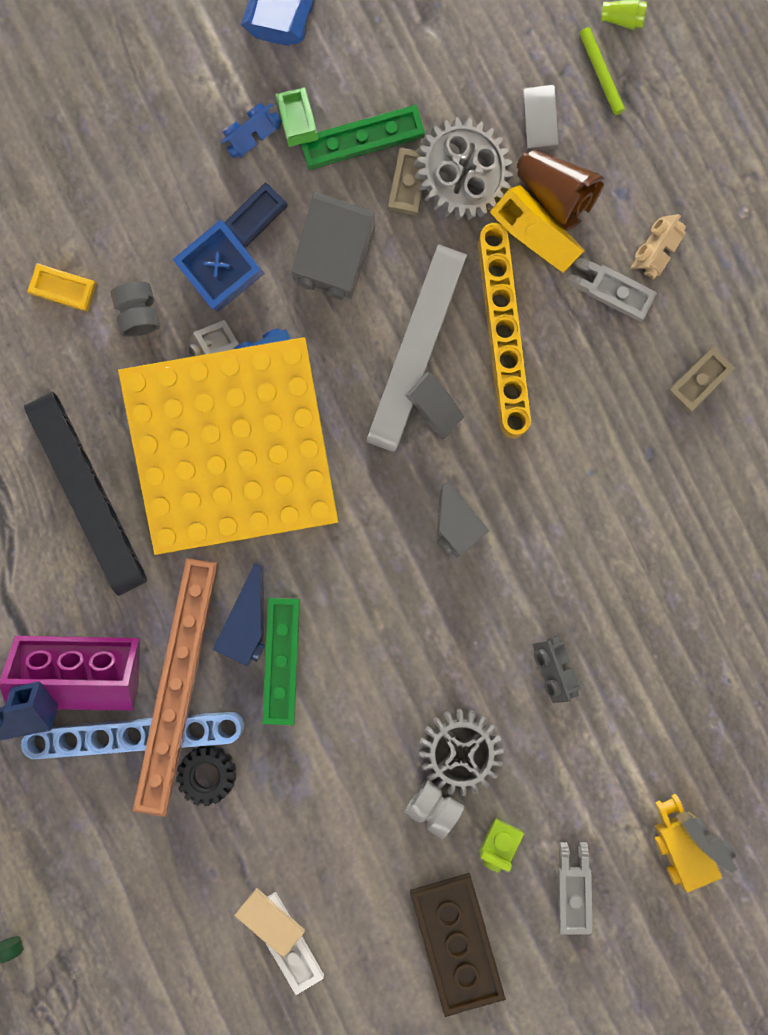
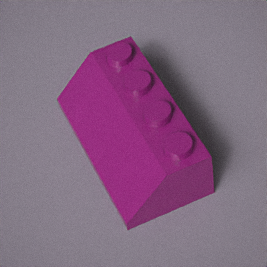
(76, 670)

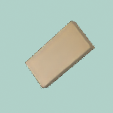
(269, 922)

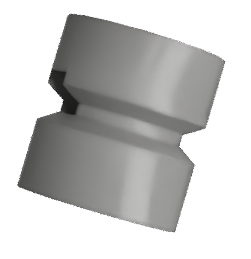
(437, 811)

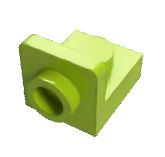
(500, 845)

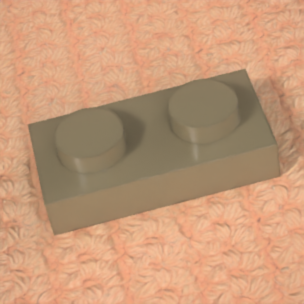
(404, 193)
(700, 380)

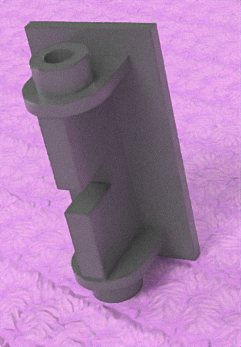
(559, 683)

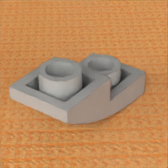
(541, 118)

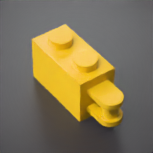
(688, 863)

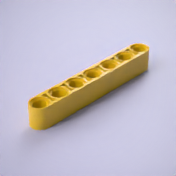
(506, 316)

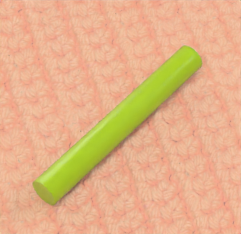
(602, 71)

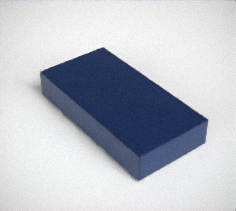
(256, 214)

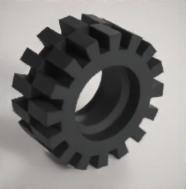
(193, 789)

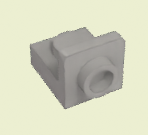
(211, 340)

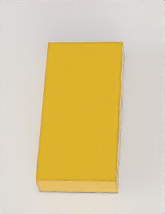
(62, 287)

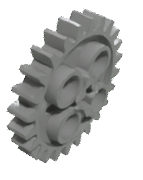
(438, 157)

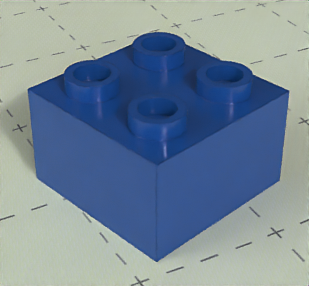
(218, 266)

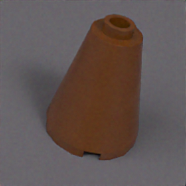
(560, 186)

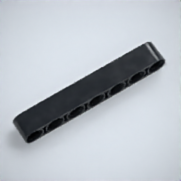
(85, 493)

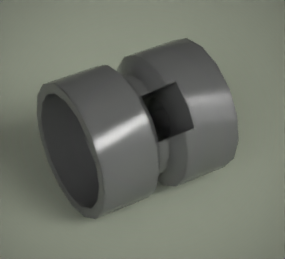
(135, 309)

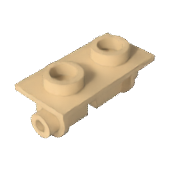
(666, 234)

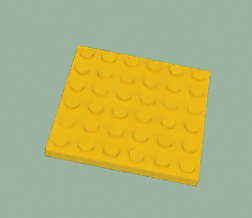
(228, 445)

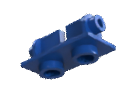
(240, 135)

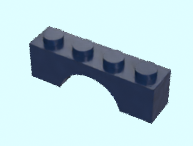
(27, 711)

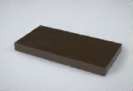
(457, 944)

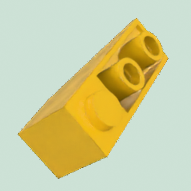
(536, 228)

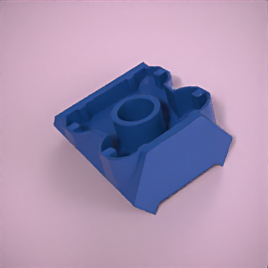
(277, 20)

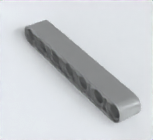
(416, 347)

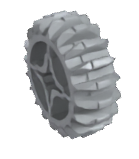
(472, 742)

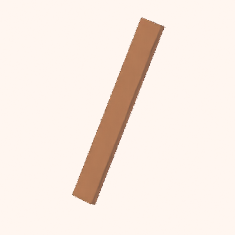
(175, 688)

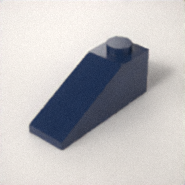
(245, 625)

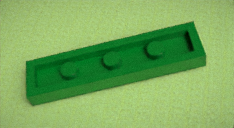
(364, 137)
(281, 661)

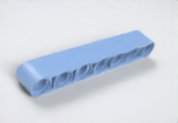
(118, 736)

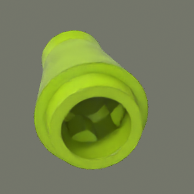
(625, 13)

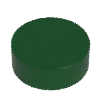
(10, 949)

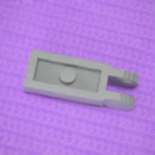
(613, 289)
(574, 892)

